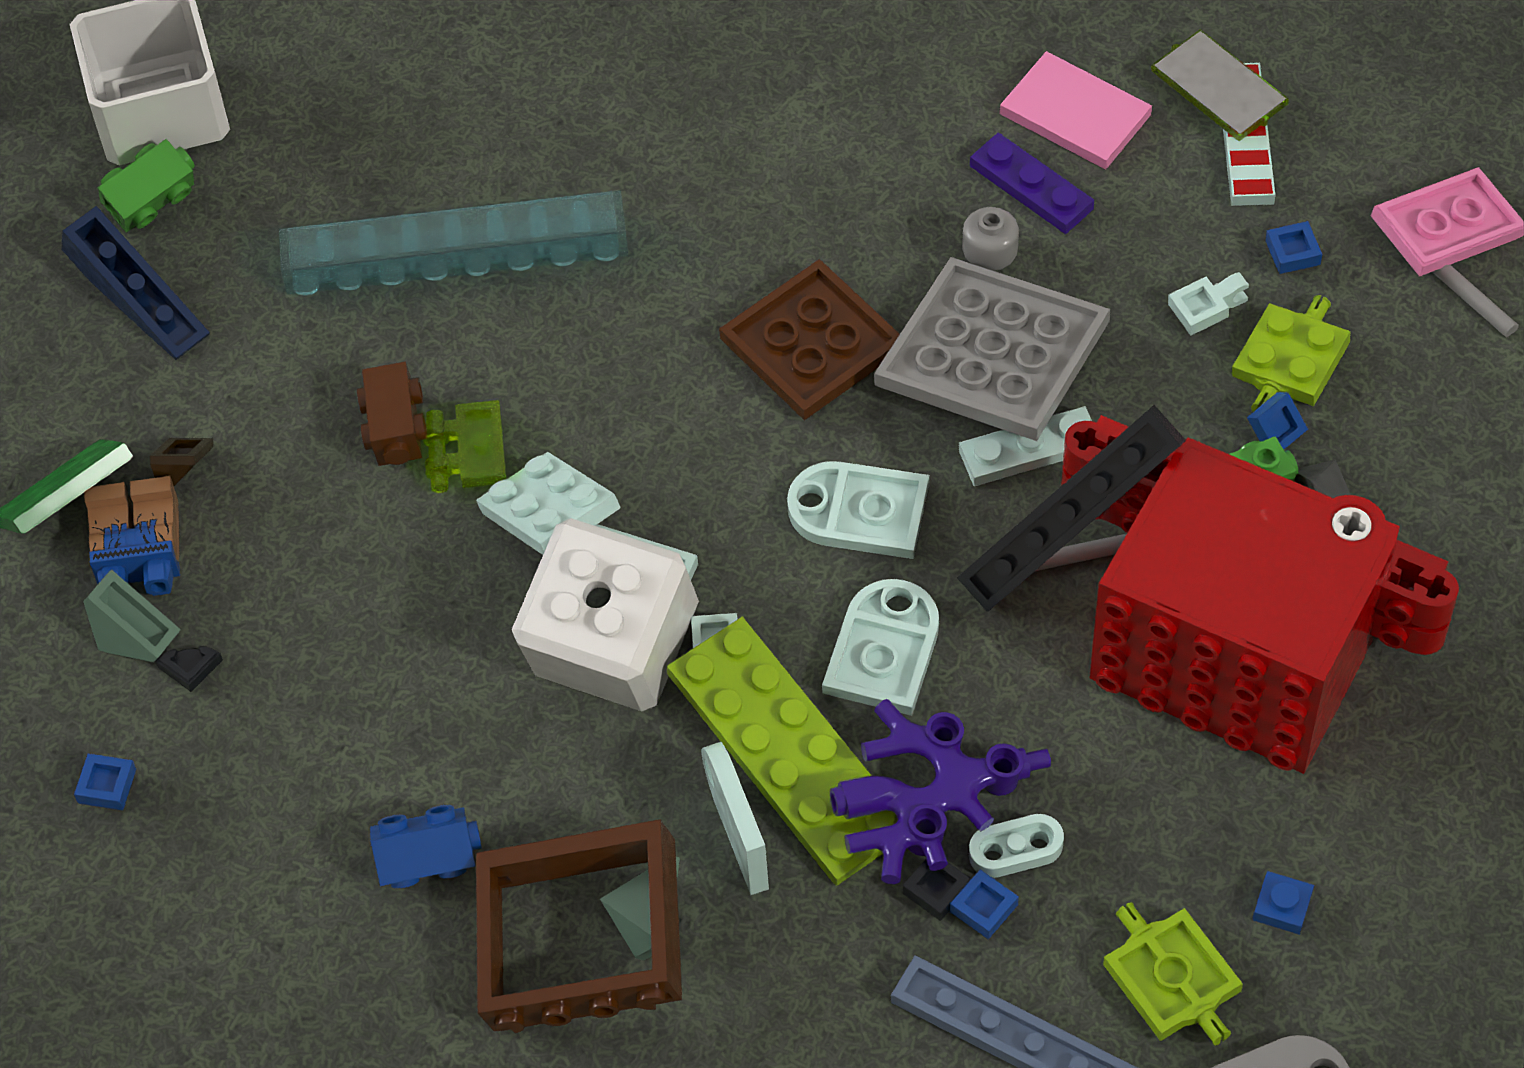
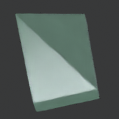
(126, 621)
(631, 913)

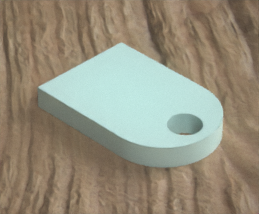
(860, 507)
(882, 649)
(736, 816)

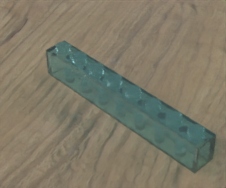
(453, 242)

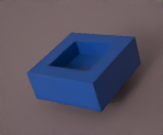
(1293, 247)
(1279, 419)
(105, 781)
(1283, 902)
(984, 904)

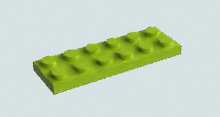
(777, 741)

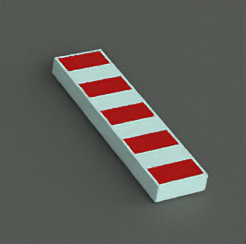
(1250, 165)

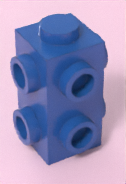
(424, 846)

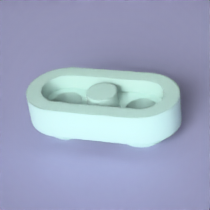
(1013, 842)

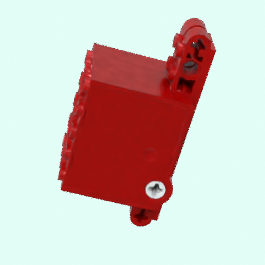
(1251, 596)

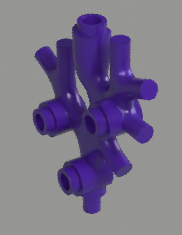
(922, 809)

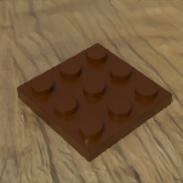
(810, 339)

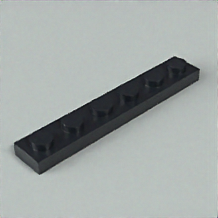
(1071, 508)

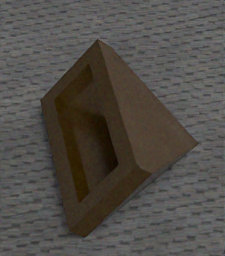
(179, 456)

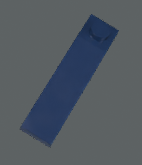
(131, 283)

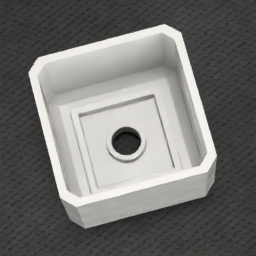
(149, 76)
(611, 649)

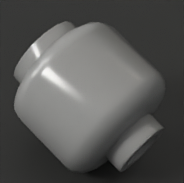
(990, 238)

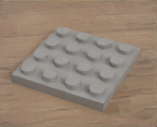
(992, 348)

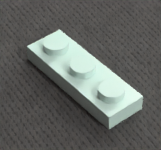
(1008, 454)

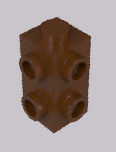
(392, 415)

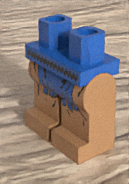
(141, 552)

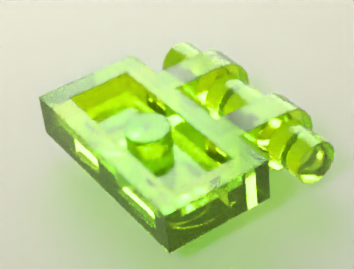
(479, 445)

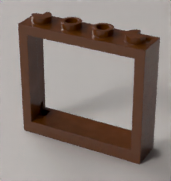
(565, 858)

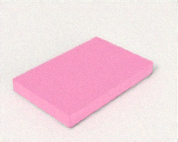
(1075, 110)
(1448, 221)

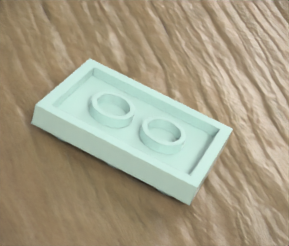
(544, 496)

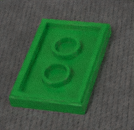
(63, 485)

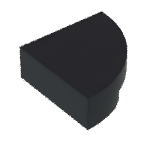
(189, 666)

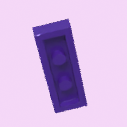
(1032, 183)

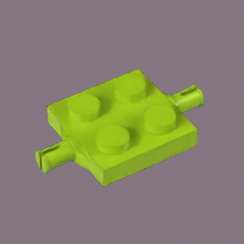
(1291, 353)
(1172, 974)

